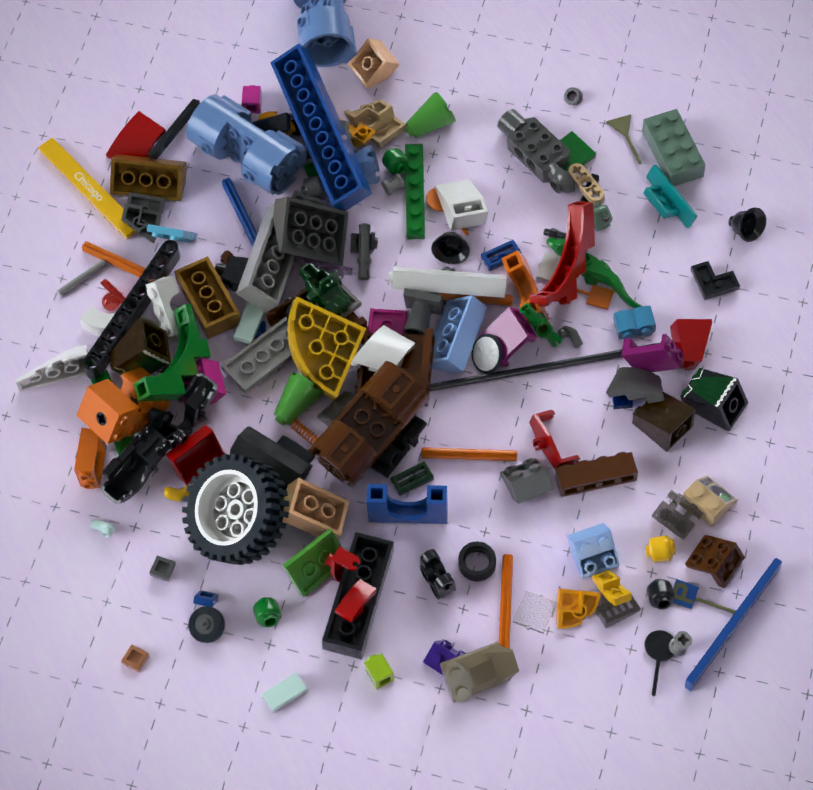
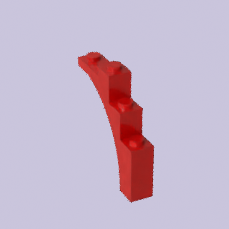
(579, 238)

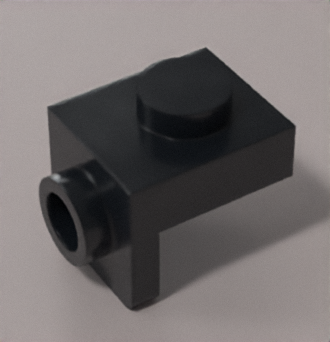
(354, 242)

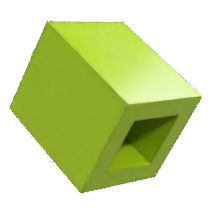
(378, 670)

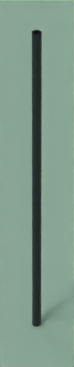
(527, 370)

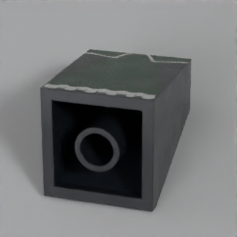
(715, 397)

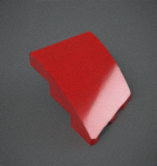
(136, 137)

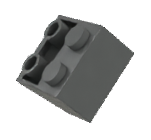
(527, 480)

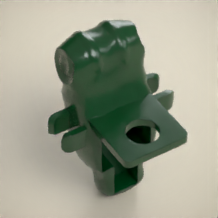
(325, 289)

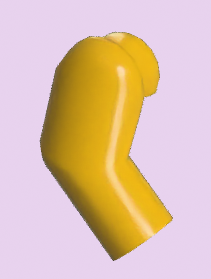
(176, 494)

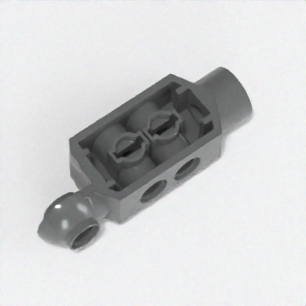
(538, 150)

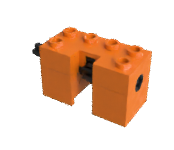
(116, 411)

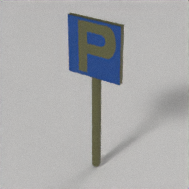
(686, 594)

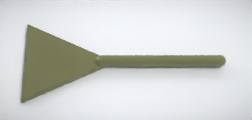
(622, 125)

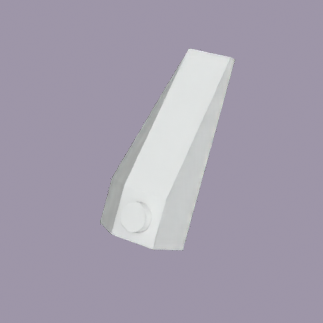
(60, 368)

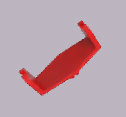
(545, 441)
(341, 559)

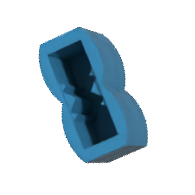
(634, 322)

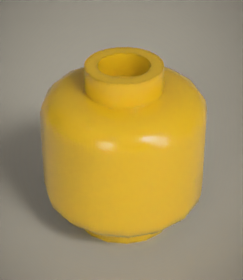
(660, 549)

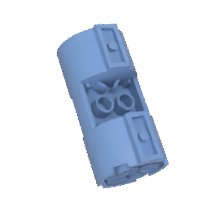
(326, 31)
(226, 129)

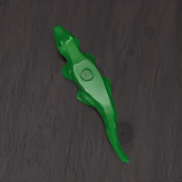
(596, 272)

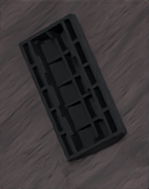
(259, 447)

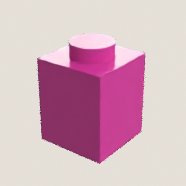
(252, 98)

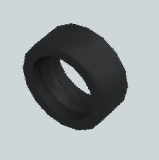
(477, 547)

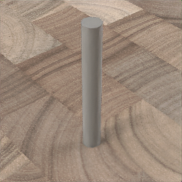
(82, 277)

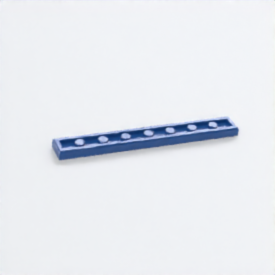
(732, 624)

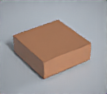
(135, 658)

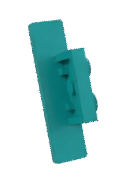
(667, 198)

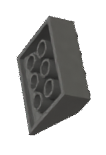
(310, 230)

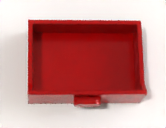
(194, 453)

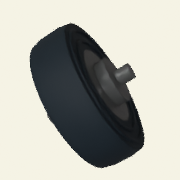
(206, 624)

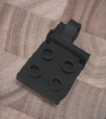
(400, 446)

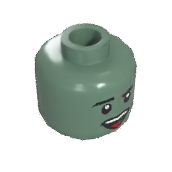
(602, 216)

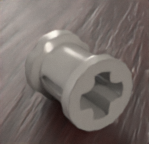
(393, 184)
(680, 643)

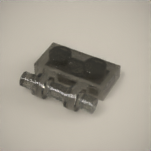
(672, 519)

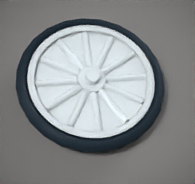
(487, 353)

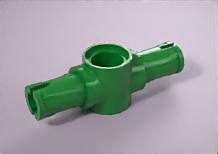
(536, 319)

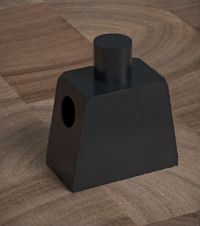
(232, 272)

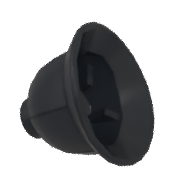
(748, 223)
(450, 248)

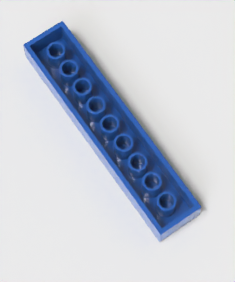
(321, 128)

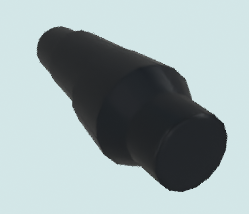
(554, 233)

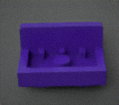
(441, 652)

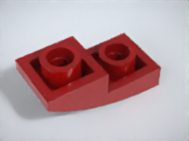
(354, 601)

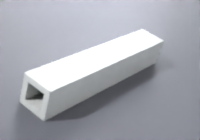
(448, 281)

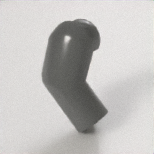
(571, 333)

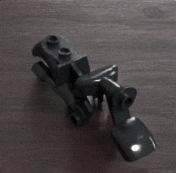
(154, 441)

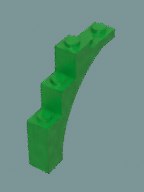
(183, 368)

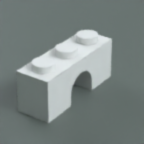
(160, 293)

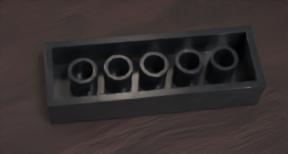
(351, 637)

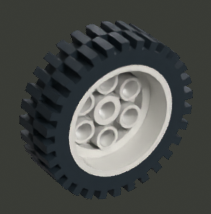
(217, 497)

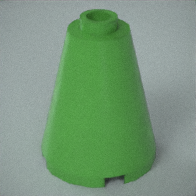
(430, 117)
(296, 398)

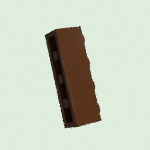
(596, 474)

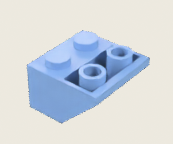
(593, 550)

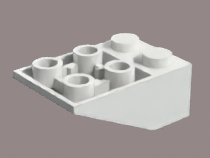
(462, 204)

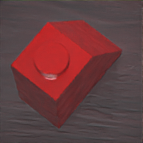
(691, 339)

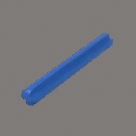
(240, 210)

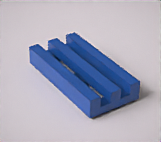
(496, 261)

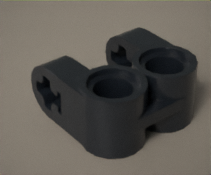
(435, 574)

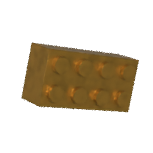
(208, 297)

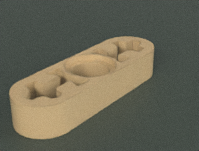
(586, 177)

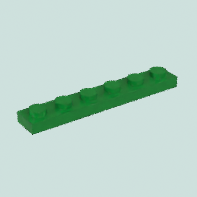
(415, 192)

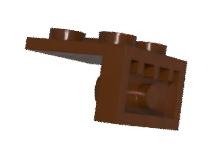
(716, 558)

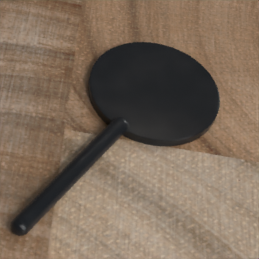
(657, 647)

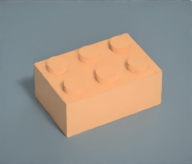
(314, 509)

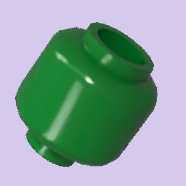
(395, 161)
(267, 612)

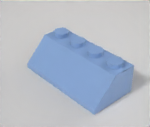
(457, 333)

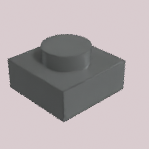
(162, 568)

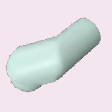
(106, 528)

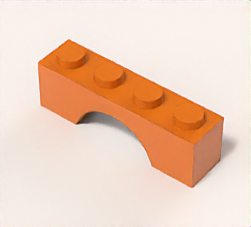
(522, 278)

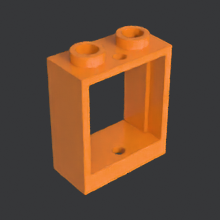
(90, 459)

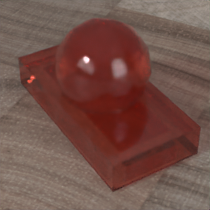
(112, 299)

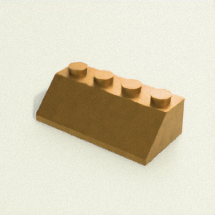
(148, 177)

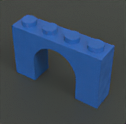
(384, 509)

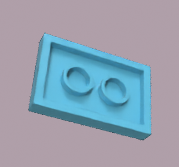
(170, 233)

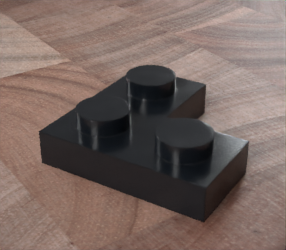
(712, 285)

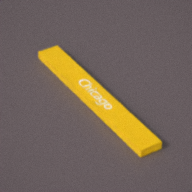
(86, 185)

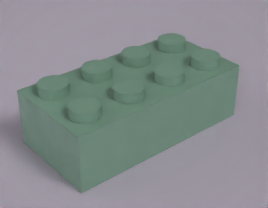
(673, 147)

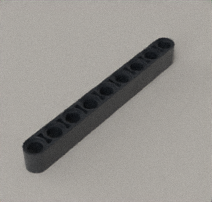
(124, 314)

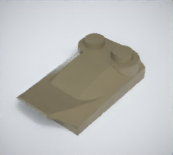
(478, 671)

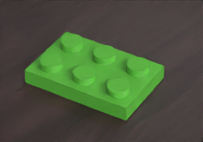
(308, 566)

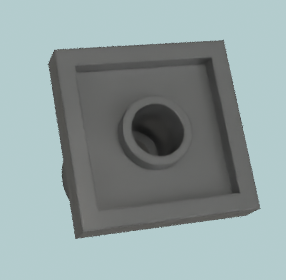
(421, 307)

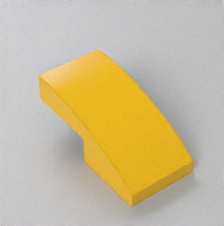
(610, 587)

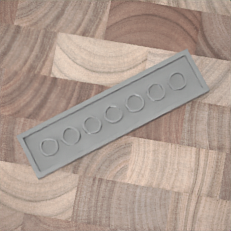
(268, 352)

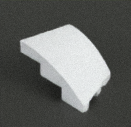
(382, 347)

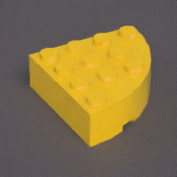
(322, 345)

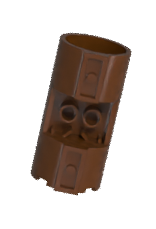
(369, 423)

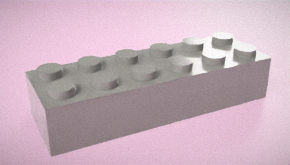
(266, 268)

